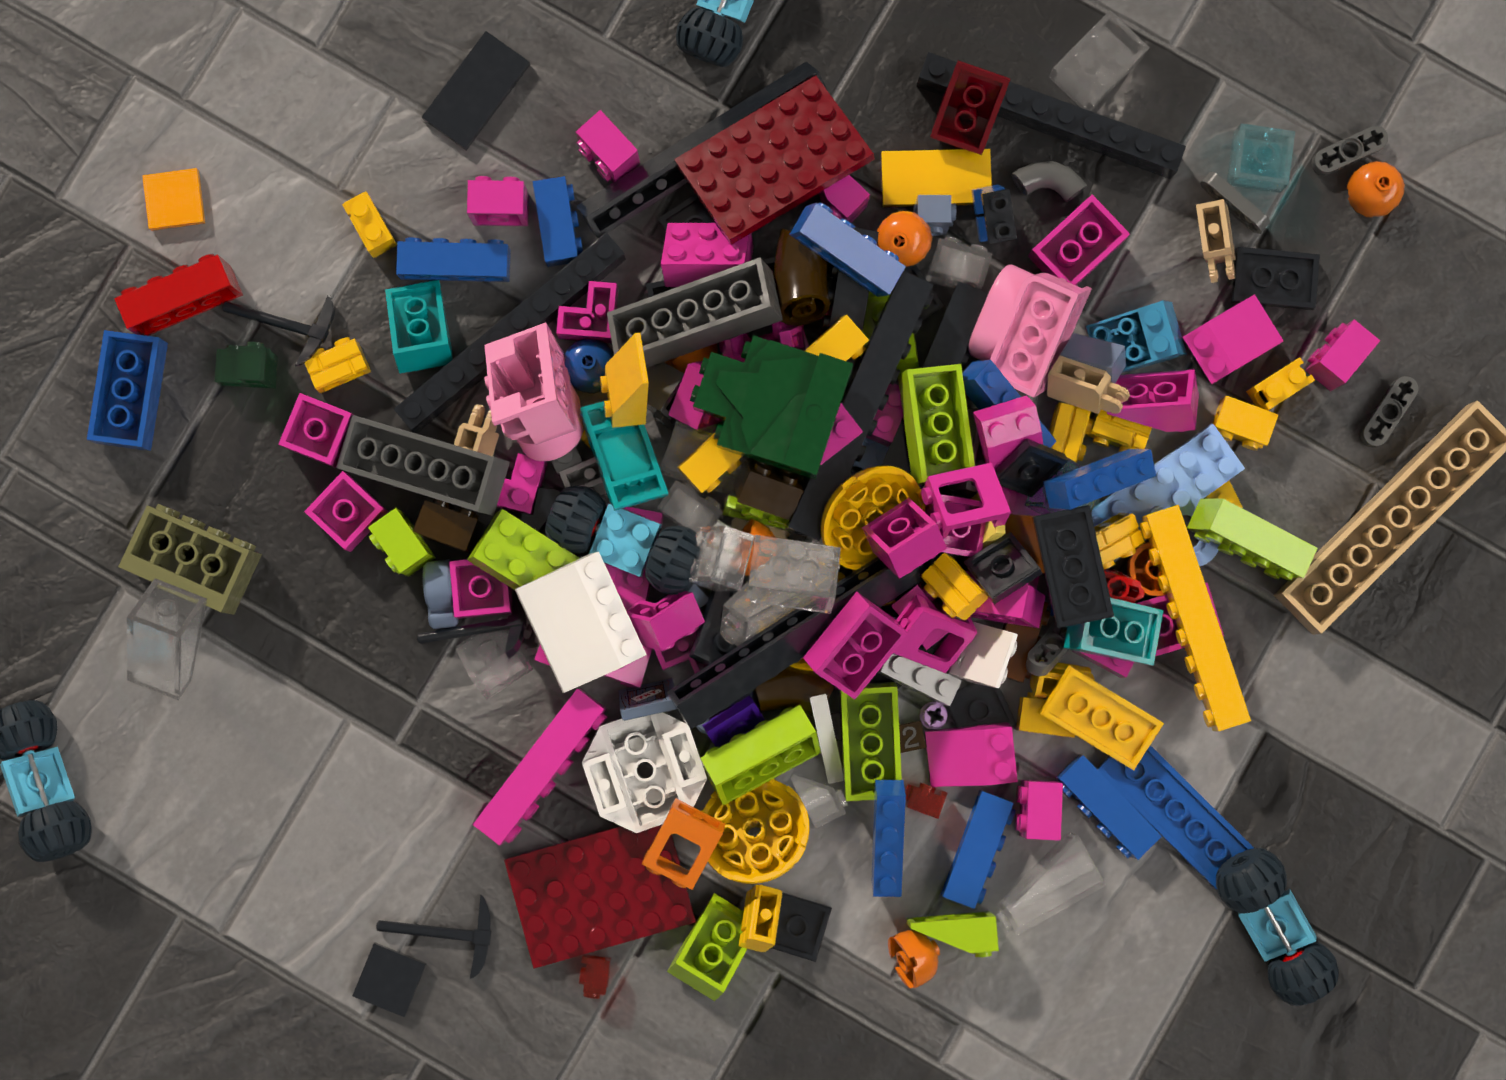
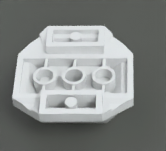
(614, 777)

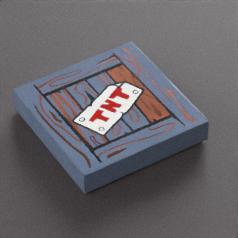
(646, 700)

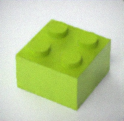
(404, 548)

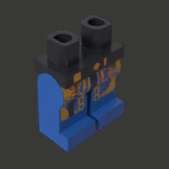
(998, 217)

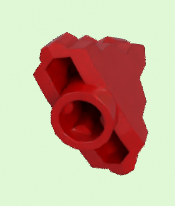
(1123, 586)

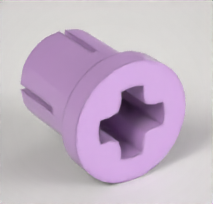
(925, 719)

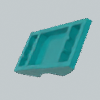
(623, 458)

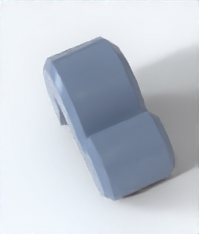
(438, 594)

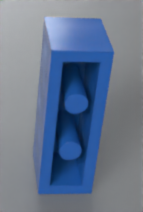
(557, 221)

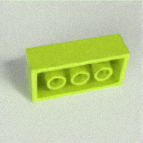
(935, 420)
(1251, 539)
(517, 552)
(870, 739)
(761, 754)

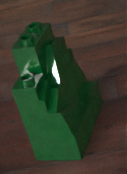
(774, 403)

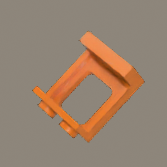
(693, 826)

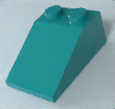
(418, 326)
(1127, 636)

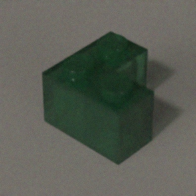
(246, 366)

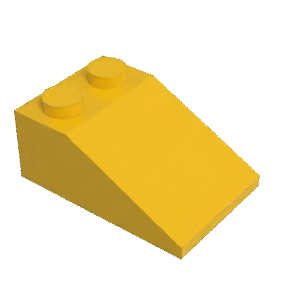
(626, 385)

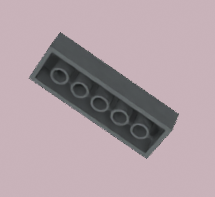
(699, 313)
(423, 465)

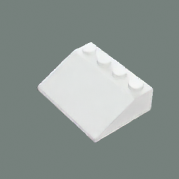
(580, 622)

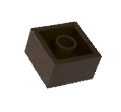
(768, 488)
(452, 528)

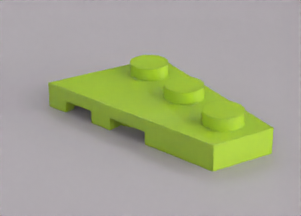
(738, 510)

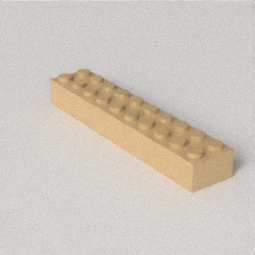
(1395, 518)

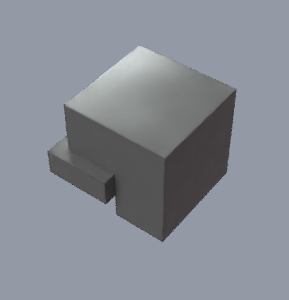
(662, 389)

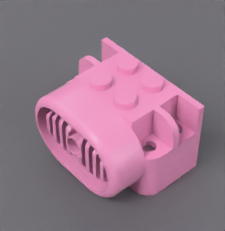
(1027, 325)
(533, 393)

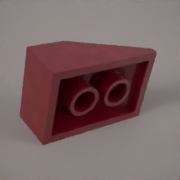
(969, 107)

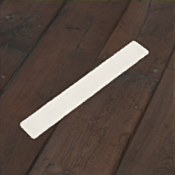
(827, 738)

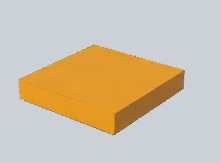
(173, 199)

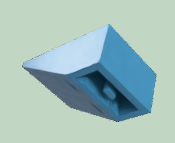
(1147, 333)

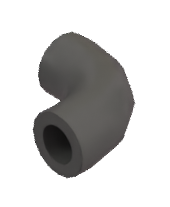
(1049, 175)

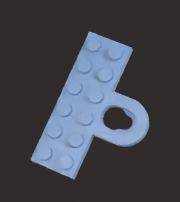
(1181, 480)

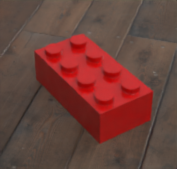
(178, 295)

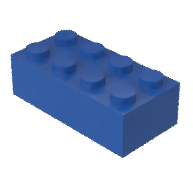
(127, 390)

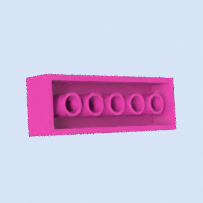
(540, 766)

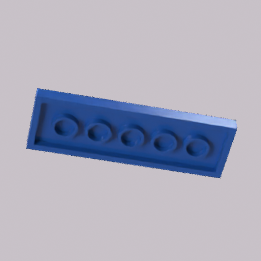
(1177, 812)

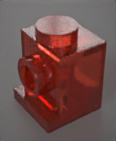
(924, 799)
(595, 975)

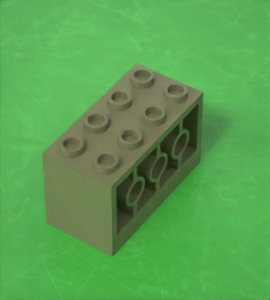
(151, 558)

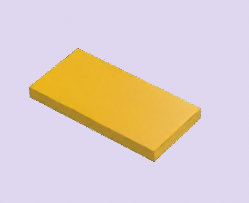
(933, 173)
(1101, 717)

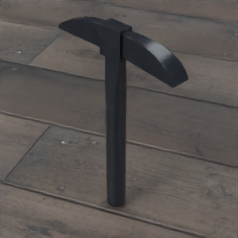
(316, 333)
(515, 623)
(480, 937)

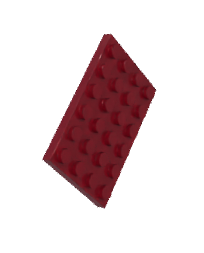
(774, 159)
(594, 894)

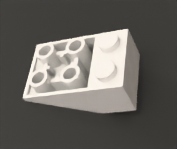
(985, 657)

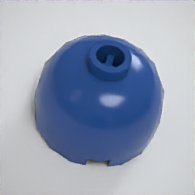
(585, 377)

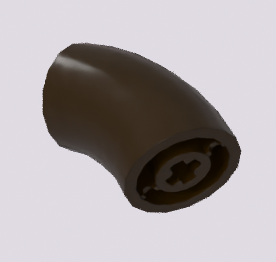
(800, 281)
(791, 689)

